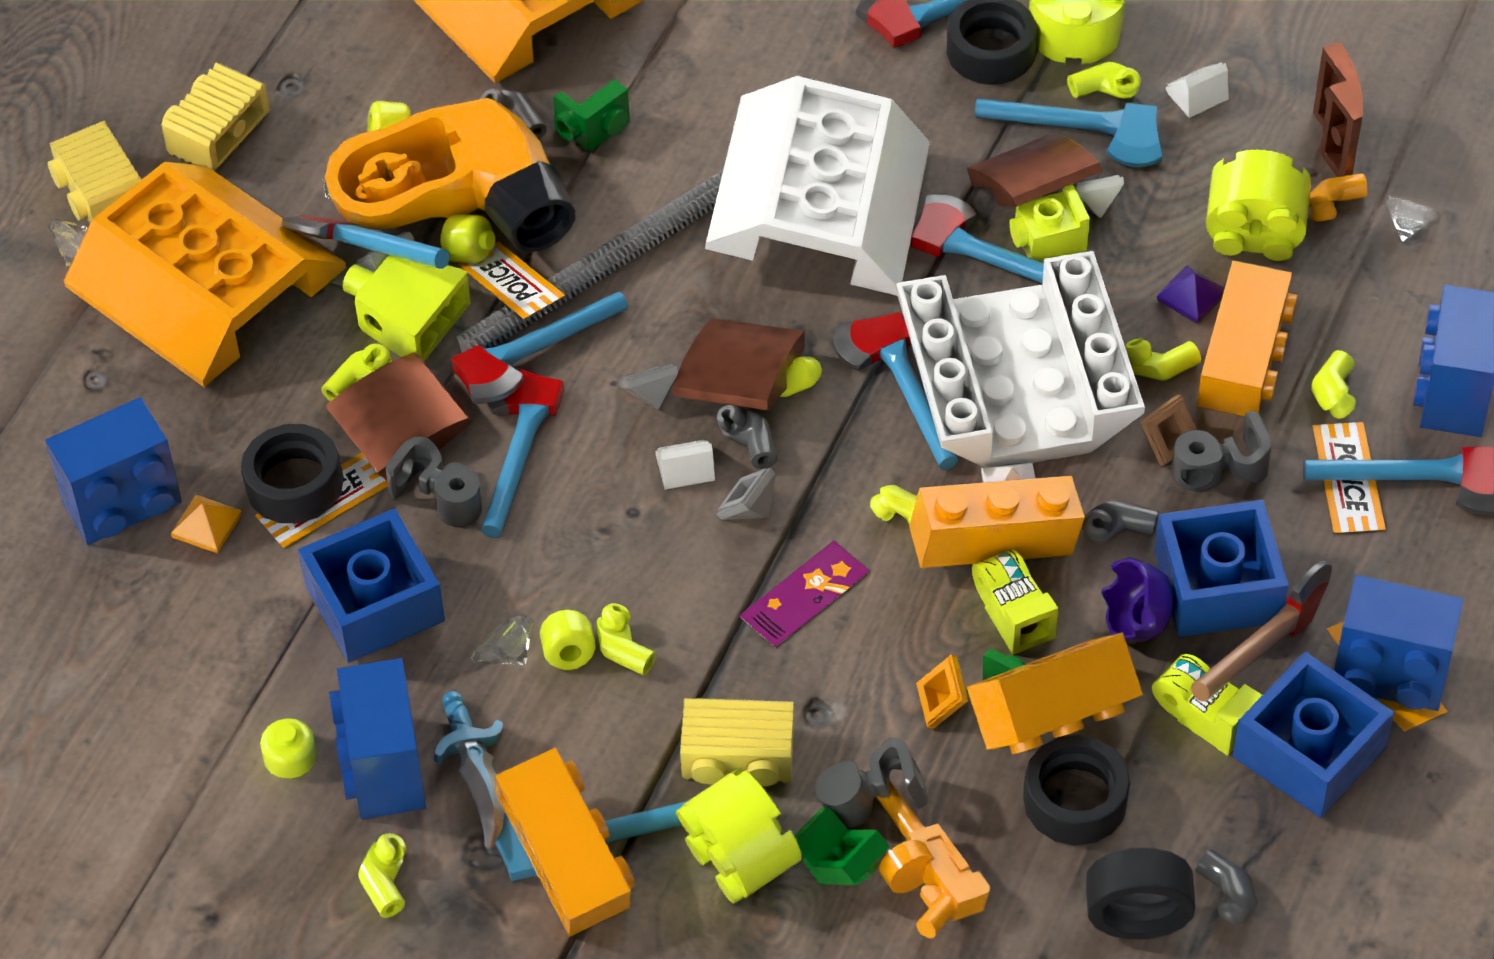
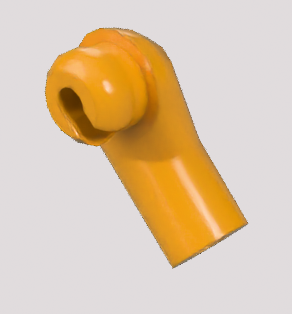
(1335, 190)

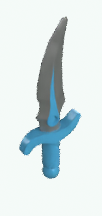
(475, 762)

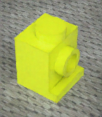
(1051, 225)

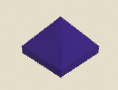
(1191, 294)

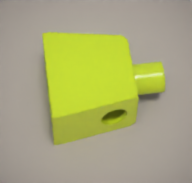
(408, 303)

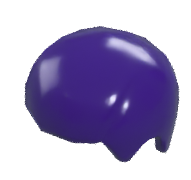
(1138, 601)

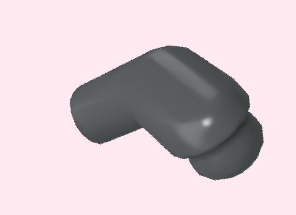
(521, 106)
(749, 430)
(1116, 517)
(1234, 883)

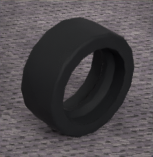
(991, 65)
(287, 443)
(1081, 754)
(1140, 893)

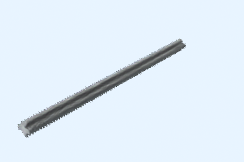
(601, 260)

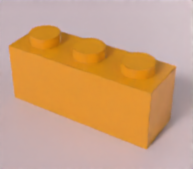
(1247, 339)
(989, 518)
(1055, 694)
(565, 841)

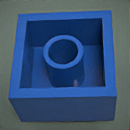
(1457, 362)
(114, 471)
(1221, 567)
(371, 585)
(1398, 641)
(1312, 734)
(377, 739)

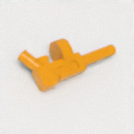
(933, 860)

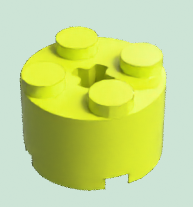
(1077, 28)
(1258, 205)
(739, 833)

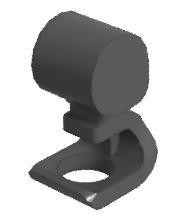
(1201, 459)
(454, 486)
(852, 791)

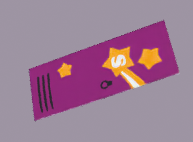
(804, 593)

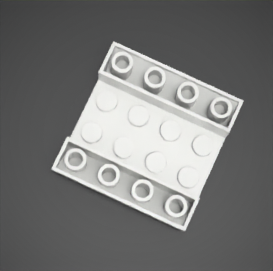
(824, 175)
(1023, 367)

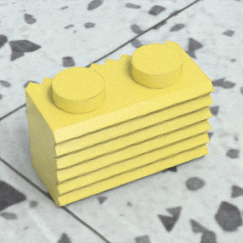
(214, 116)
(92, 170)
(735, 735)

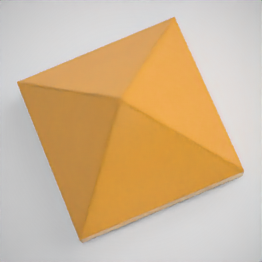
(206, 524)
(942, 691)

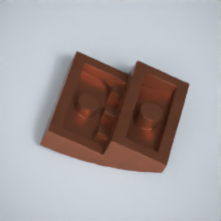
(1338, 109)
(1034, 169)
(738, 363)
(394, 406)

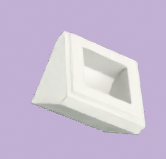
(1200, 89)
(686, 464)

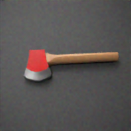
(1290, 620)

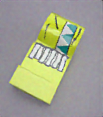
(1015, 601)
(1211, 720)

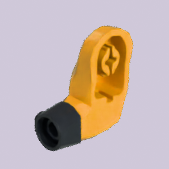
(451, 165)

